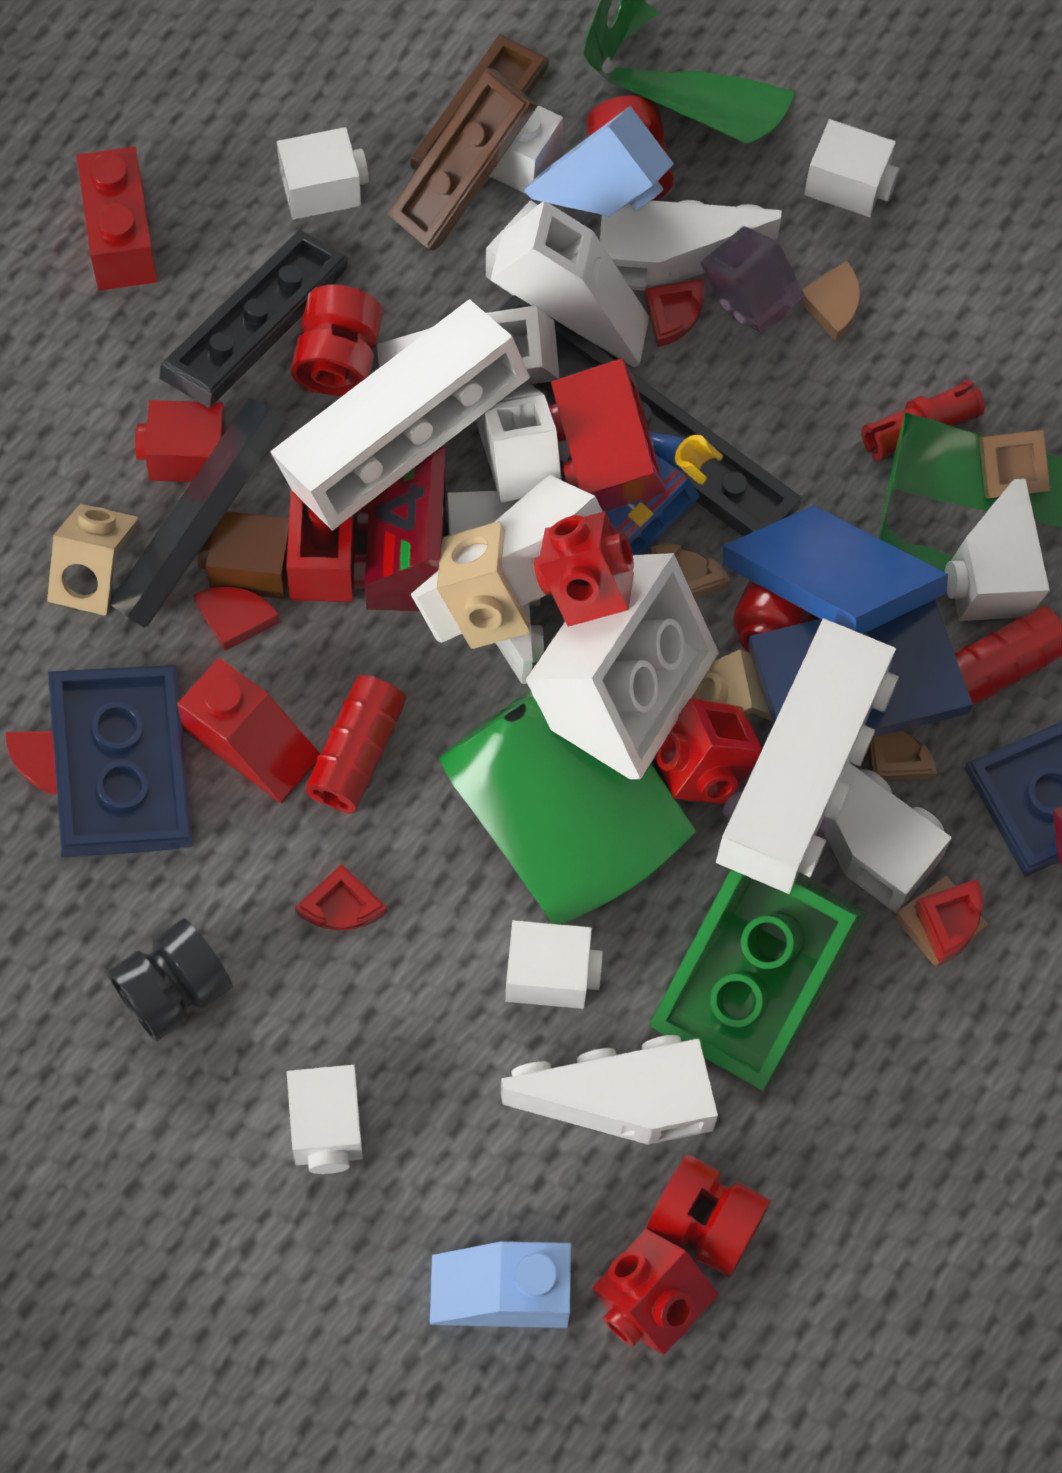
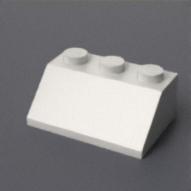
(629, 674)

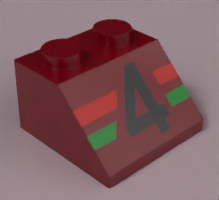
(403, 536)

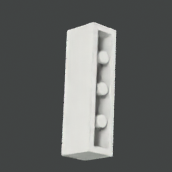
(401, 414)
(806, 756)

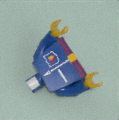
(649, 518)

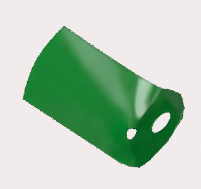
(725, 103)
(947, 467)
(561, 814)

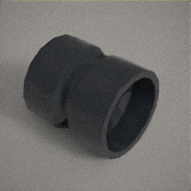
(190, 966)

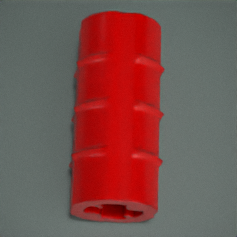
(1010, 653)
(355, 744)

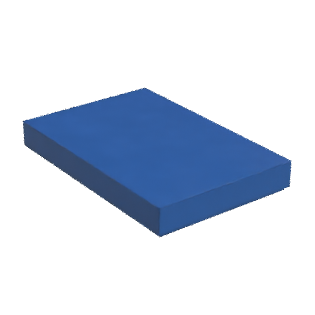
(835, 570)

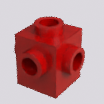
(585, 568)
(708, 752)
(653, 1293)

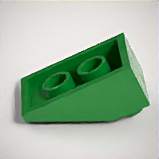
(757, 973)

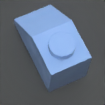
(606, 169)
(502, 1285)

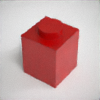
(178, 438)

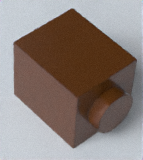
(248, 554)

